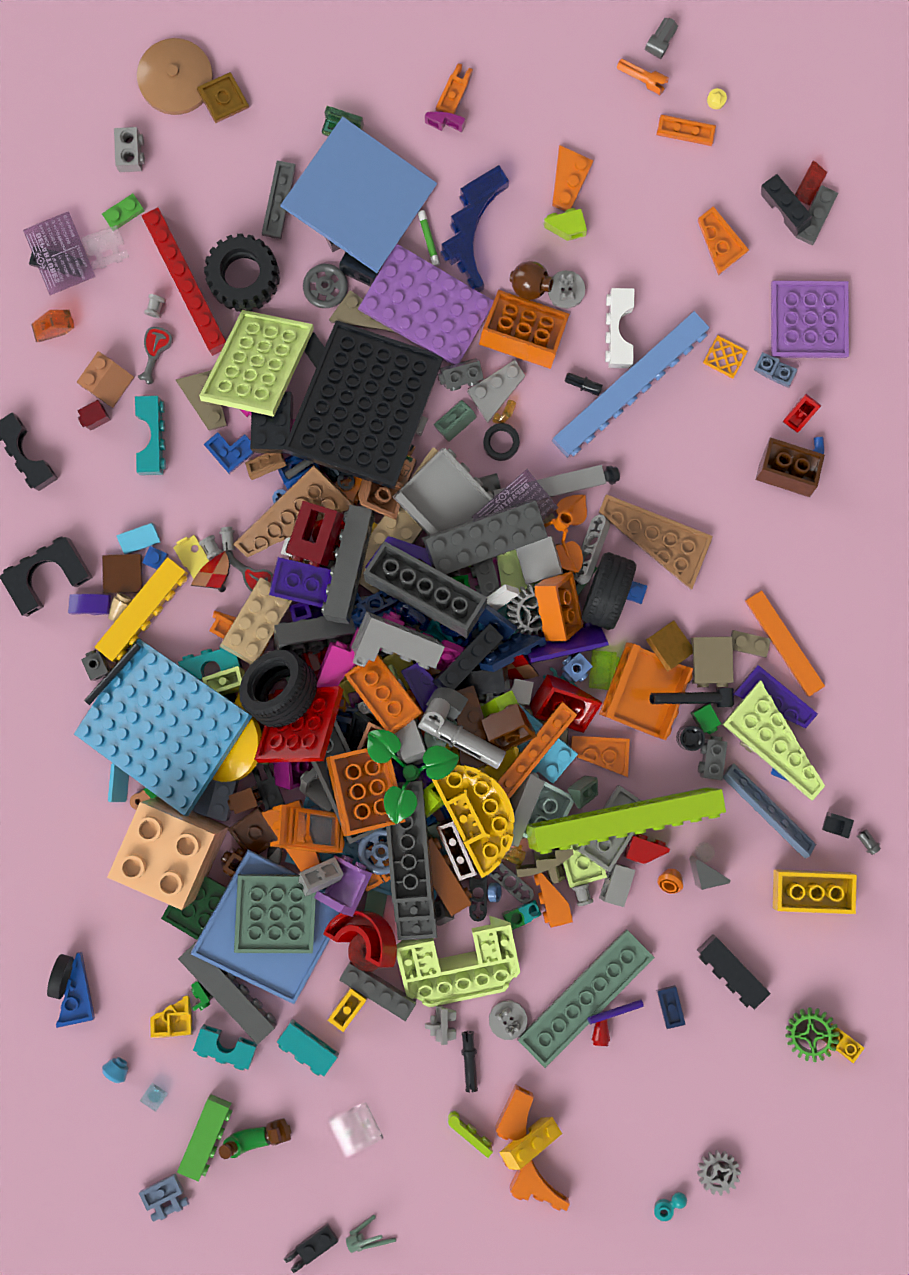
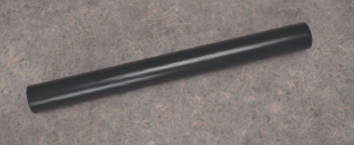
(112, 674)

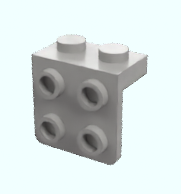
(313, 789)

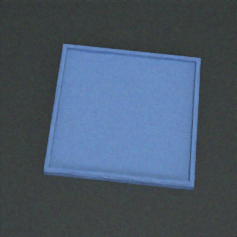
(359, 194)
(274, 972)

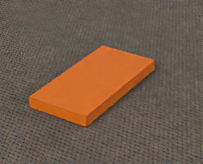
(383, 695)

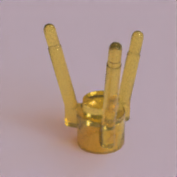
(515, 855)

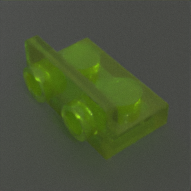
(603, 669)

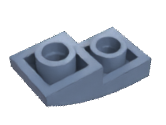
(775, 370)

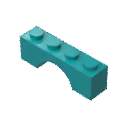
(151, 460)

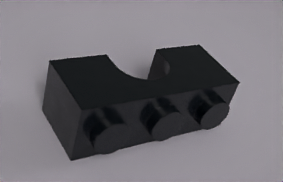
(793, 211)

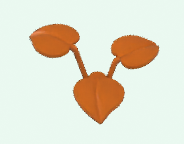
(573, 512)

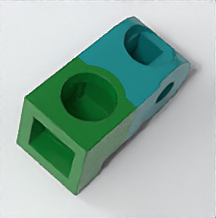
(522, 914)

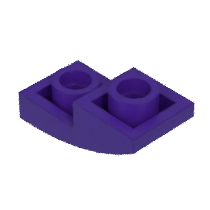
(89, 604)

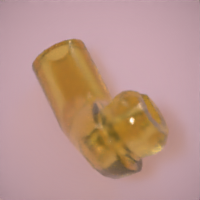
(507, 412)

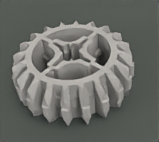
(527, 624)

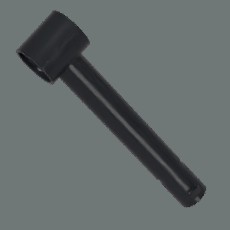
(722, 697)

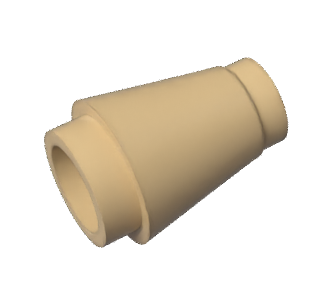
(118, 605)

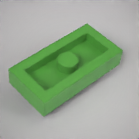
(123, 211)

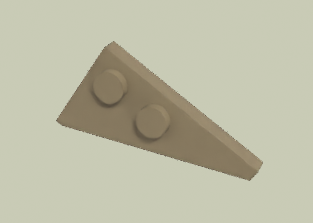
(348, 313)

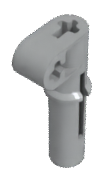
(434, 723)

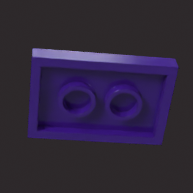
(300, 582)

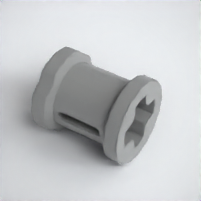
(154, 306)
(210, 547)
(583, 894)

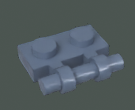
(162, 1192)

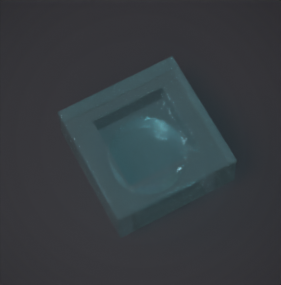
(153, 1097)

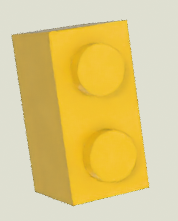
(347, 1009)

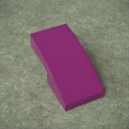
(440, 119)

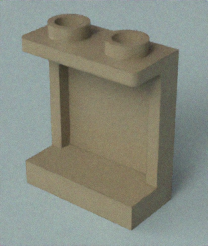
(712, 661)

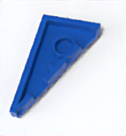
(77, 1001)

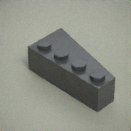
(311, 635)

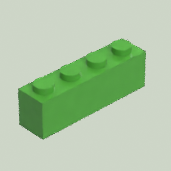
(204, 1137)

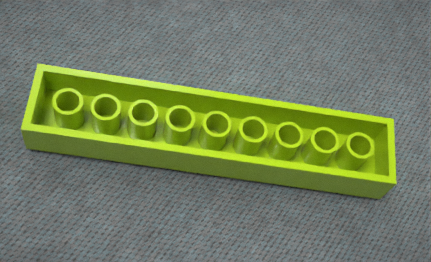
(625, 818)

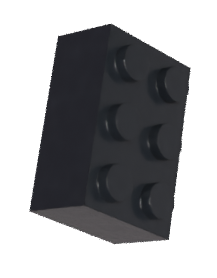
(271, 432)

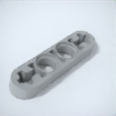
(595, 530)

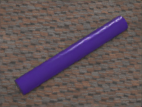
(615, 1012)

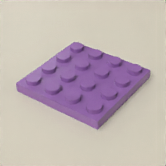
(809, 319)

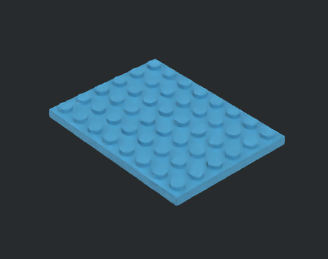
(163, 727)

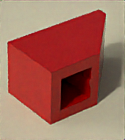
(643, 850)

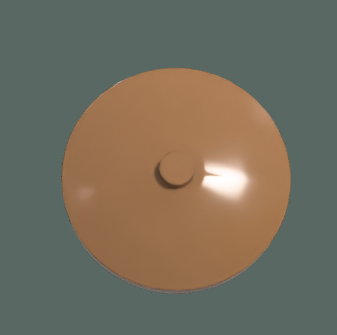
(171, 74)

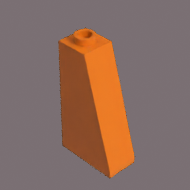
(303, 859)

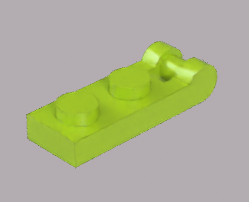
(469, 1133)

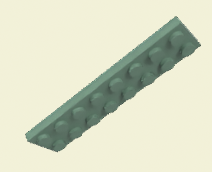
(585, 998)

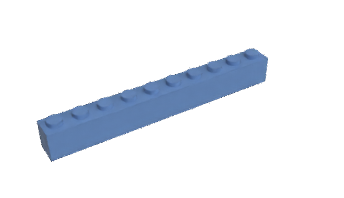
(631, 384)

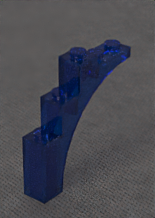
(476, 197)

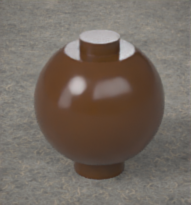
(531, 280)

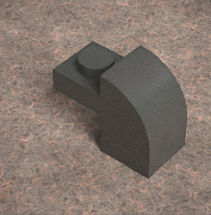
(454, 698)

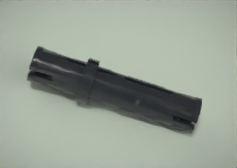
(469, 1061)

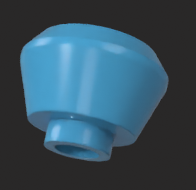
(115, 1070)

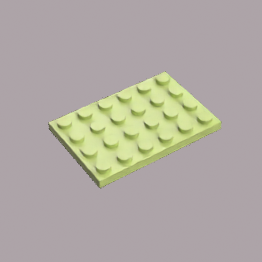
(257, 363)

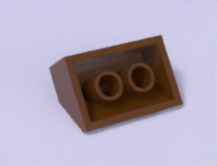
(790, 467)

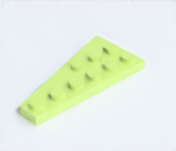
(769, 736)

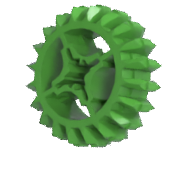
(820, 1034)

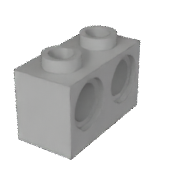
(124, 150)

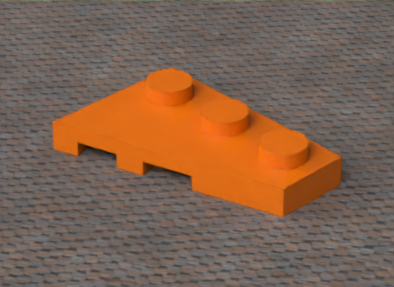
(569, 178)
(721, 240)
(604, 752)

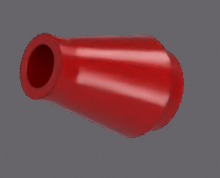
(601, 1034)

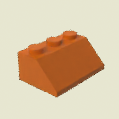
(559, 607)

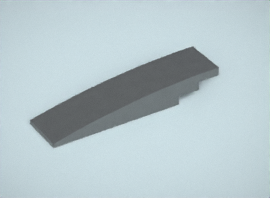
(412, 872)

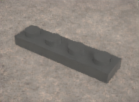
(280, 188)

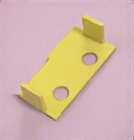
(189, 559)

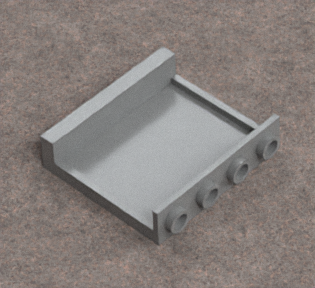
(442, 494)

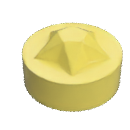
(716, 98)

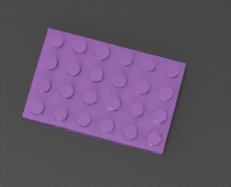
(426, 305)

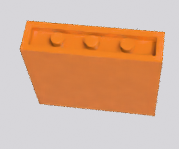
(634, 680)

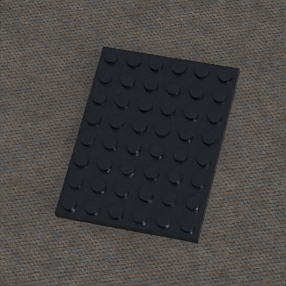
(364, 404)

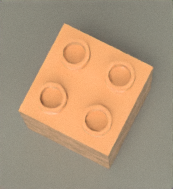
(167, 852)

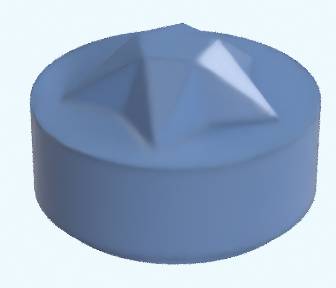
(494, 892)

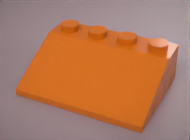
(524, 329)
(360, 790)

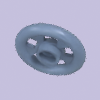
(364, 853)

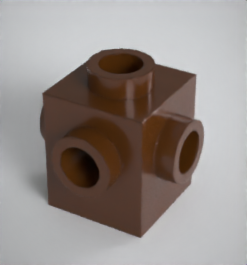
(228, 856)

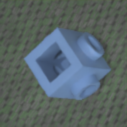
(582, 665)

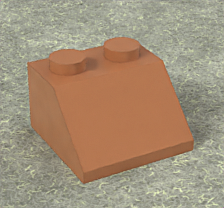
(105, 379)

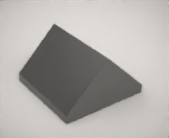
(705, 876)

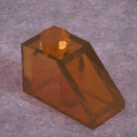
(52, 325)

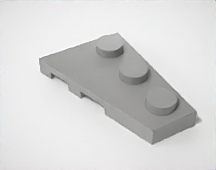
(495, 389)

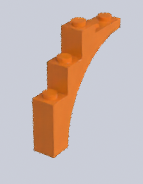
(528, 1179)

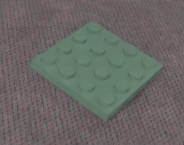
(273, 915)

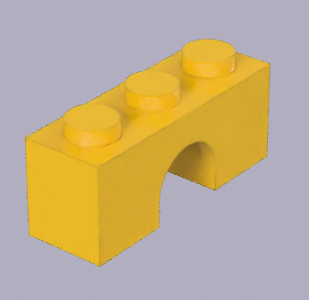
(522, 1151)

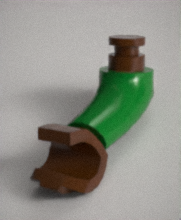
(252, 1138)

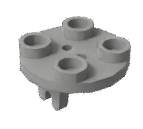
(567, 298)
(503, 1012)

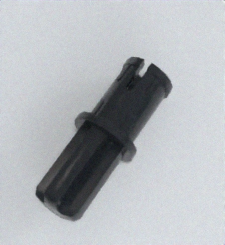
(583, 383)

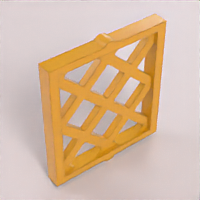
(731, 345)

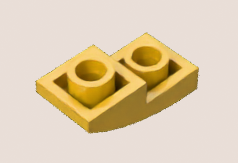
(847, 1046)

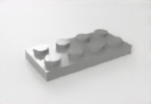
(608, 852)

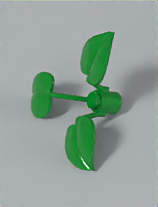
(438, 764)

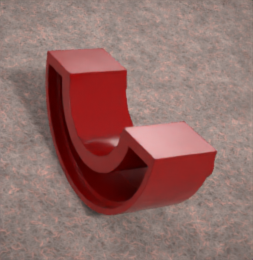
(375, 931)

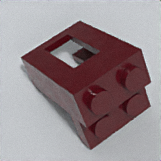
(321, 551)

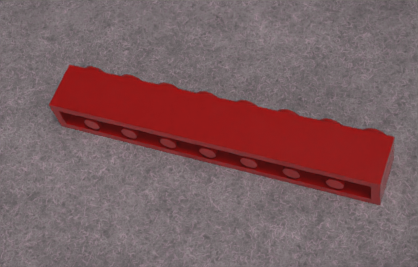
(184, 280)

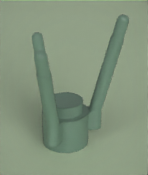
(357, 1242)

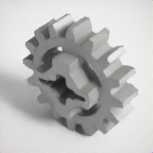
(726, 1168)

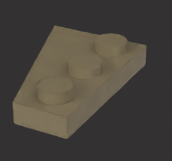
(210, 413)

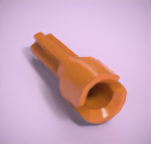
(650, 79)

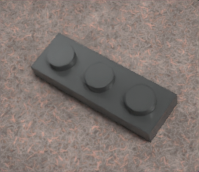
(819, 210)

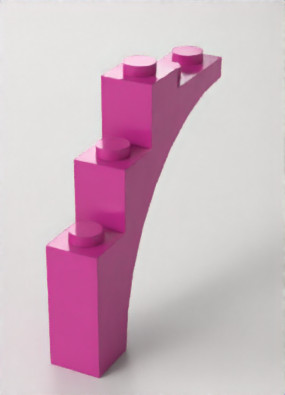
(339, 658)

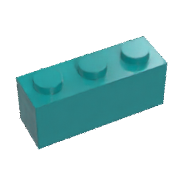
(307, 1048)

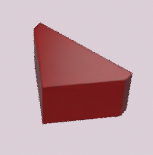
(801, 413)

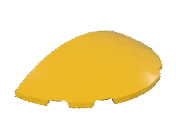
(480, 815)

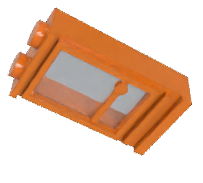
(308, 830)

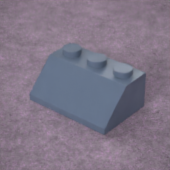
(214, 800)

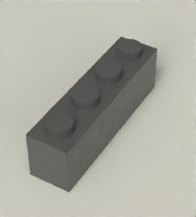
(378, 991)

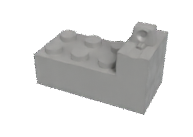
(392, 637)
(410, 736)

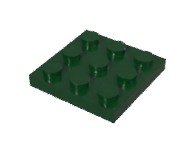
(196, 915)

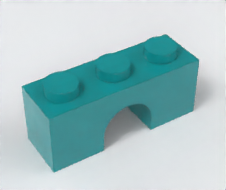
(196, 664)
(209, 1045)

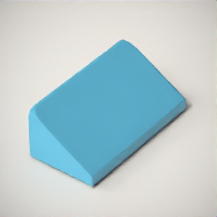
(138, 538)
(118, 785)

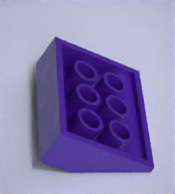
(586, 639)

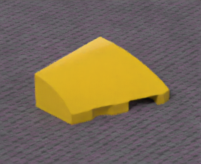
(173, 1021)

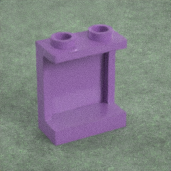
(346, 894)

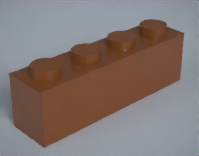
(446, 881)

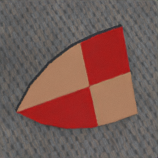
(213, 573)
(521, 669)

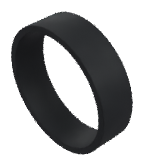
(59, 976)

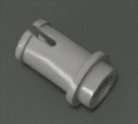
(227, 538)

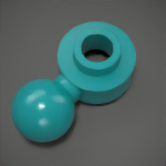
(678, 1201)

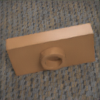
(264, 464)

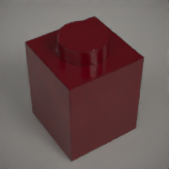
(93, 415)

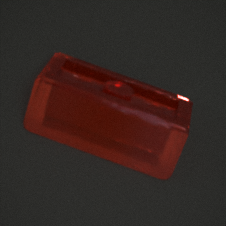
(810, 183)

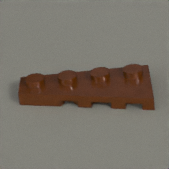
(471, 721)

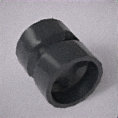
(690, 738)

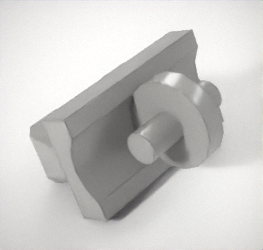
(439, 1025)

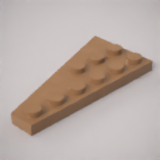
(281, 517)
(666, 541)

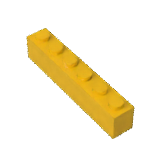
(141, 610)

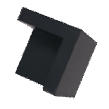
(837, 825)

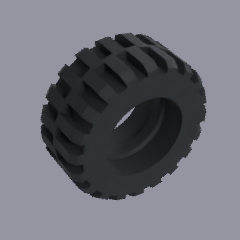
(235, 249)

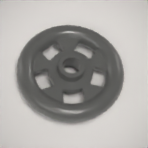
(312, 295)

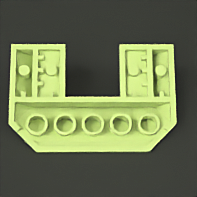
(461, 975)

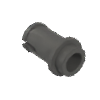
(869, 842)

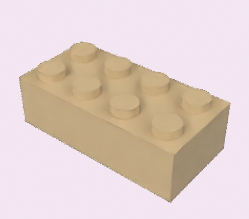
(255, 623)

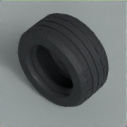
(609, 591)
(291, 702)

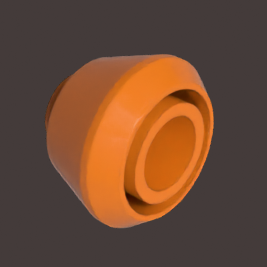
(670, 881)

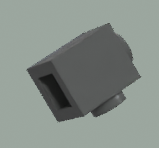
(95, 665)

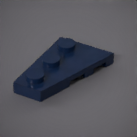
(505, 653)

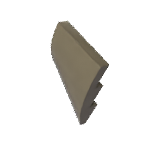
(543, 862)

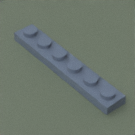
(769, 811)

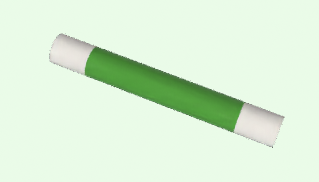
(428, 237)

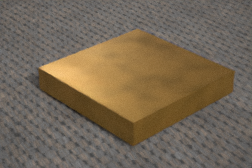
(222, 97)
(670, 645)

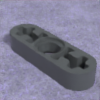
(524, 887)

